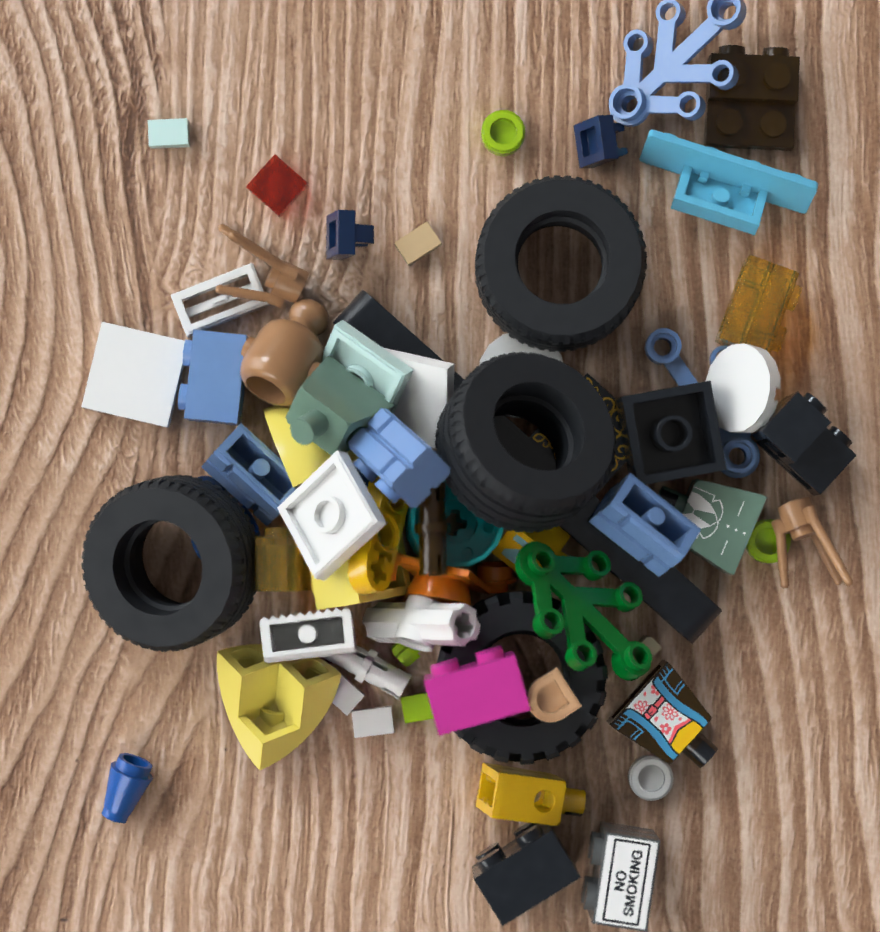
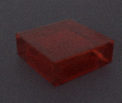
(277, 185)

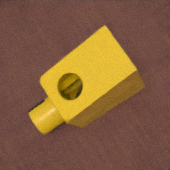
(511, 792)

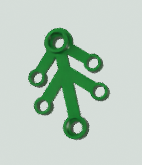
(579, 607)

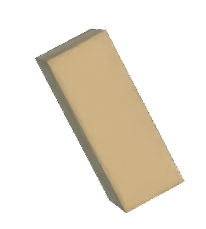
(417, 243)

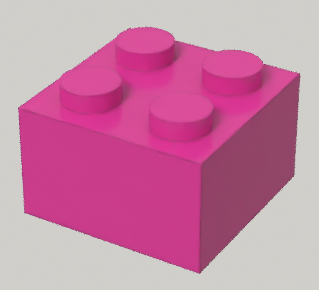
(475, 690)

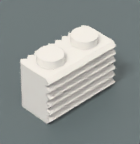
(308, 635)

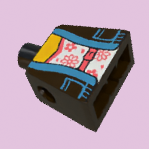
(665, 718)

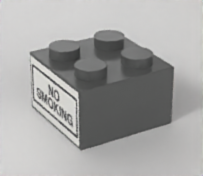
(622, 876)

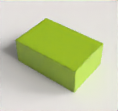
(416, 707)

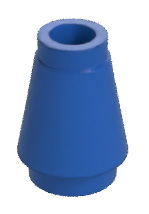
(125, 786)

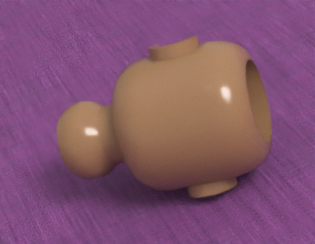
(284, 353)

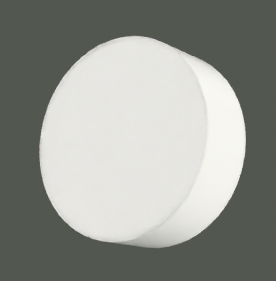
(650, 778)

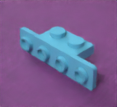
(725, 185)

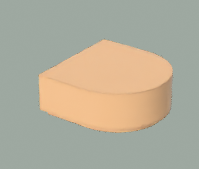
(552, 697)

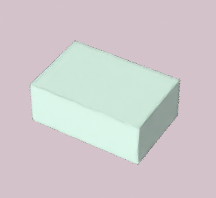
(168, 133)

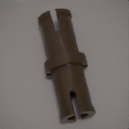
(433, 533)

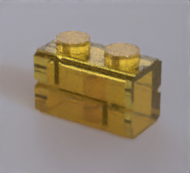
(759, 305)

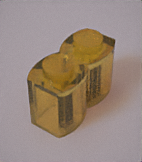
(280, 563)

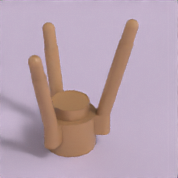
(283, 279)
(801, 521)

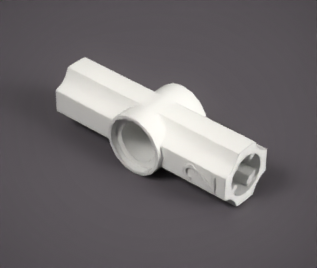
(421, 623)

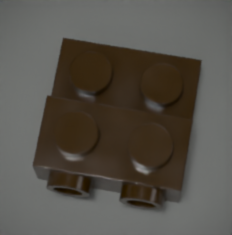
(760, 105)

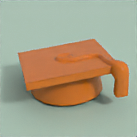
(444, 589)

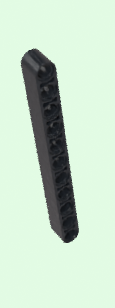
(669, 595)

